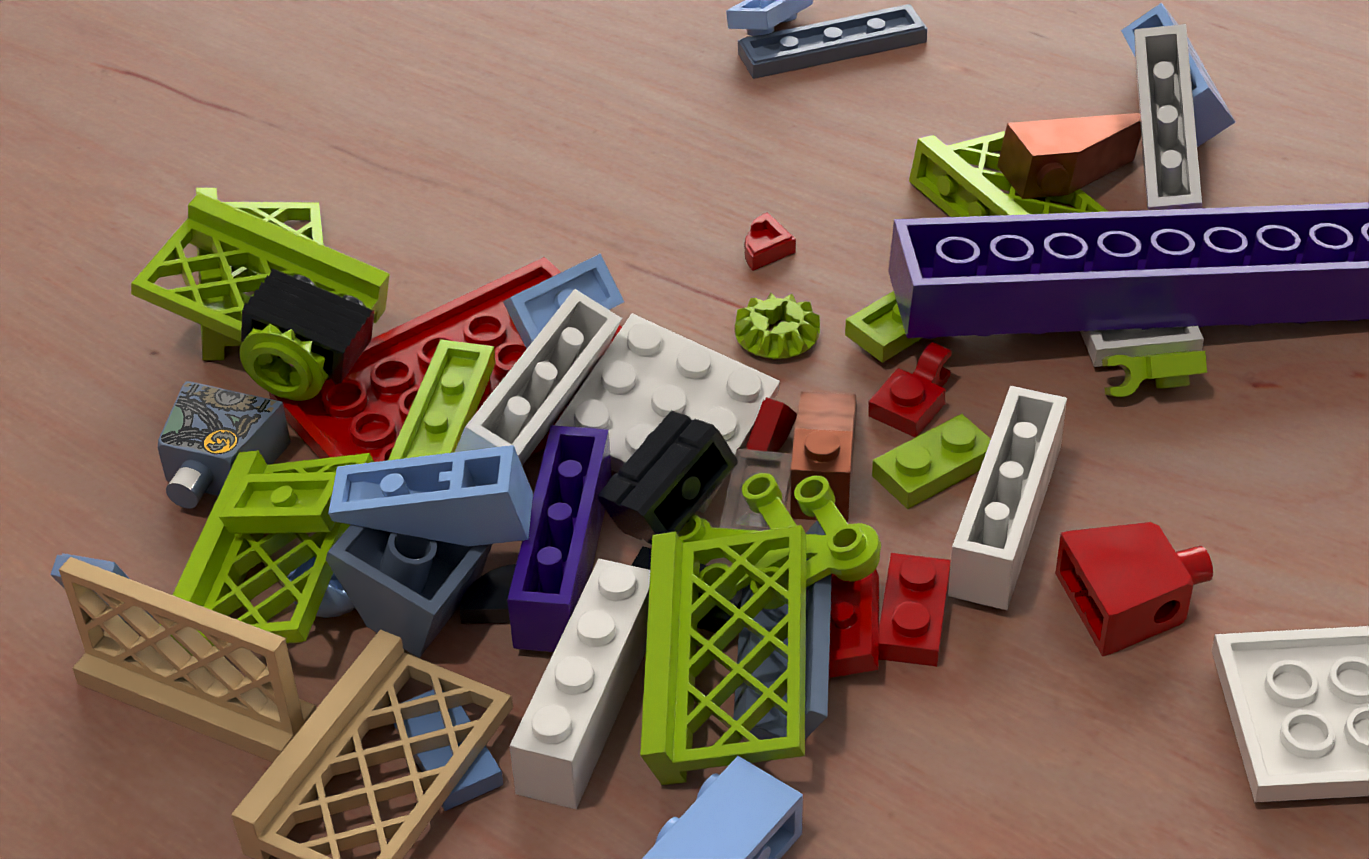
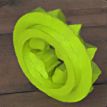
(786, 338)
(275, 374)

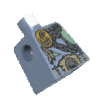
(207, 434)

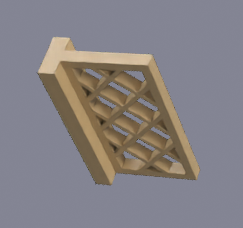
(162, 678)
(336, 728)

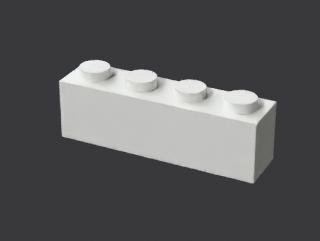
(1167, 118)
(543, 379)
(1007, 498)
(583, 687)

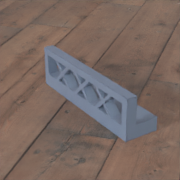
(817, 659)

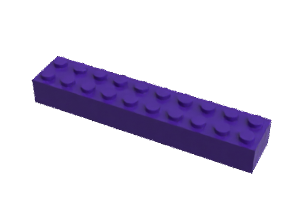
(1131, 269)

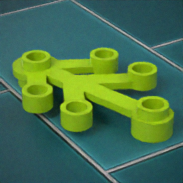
(844, 550)

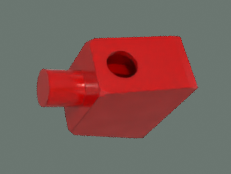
(1128, 581)

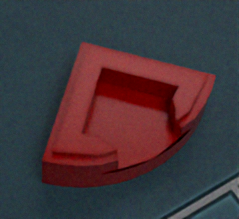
(767, 242)
(771, 426)

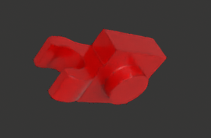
(913, 399)

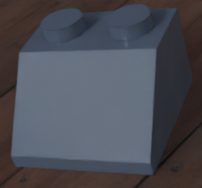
(405, 581)

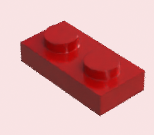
(913, 609)
(854, 626)

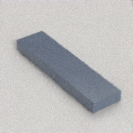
(832, 41)

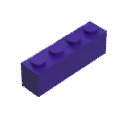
(561, 538)

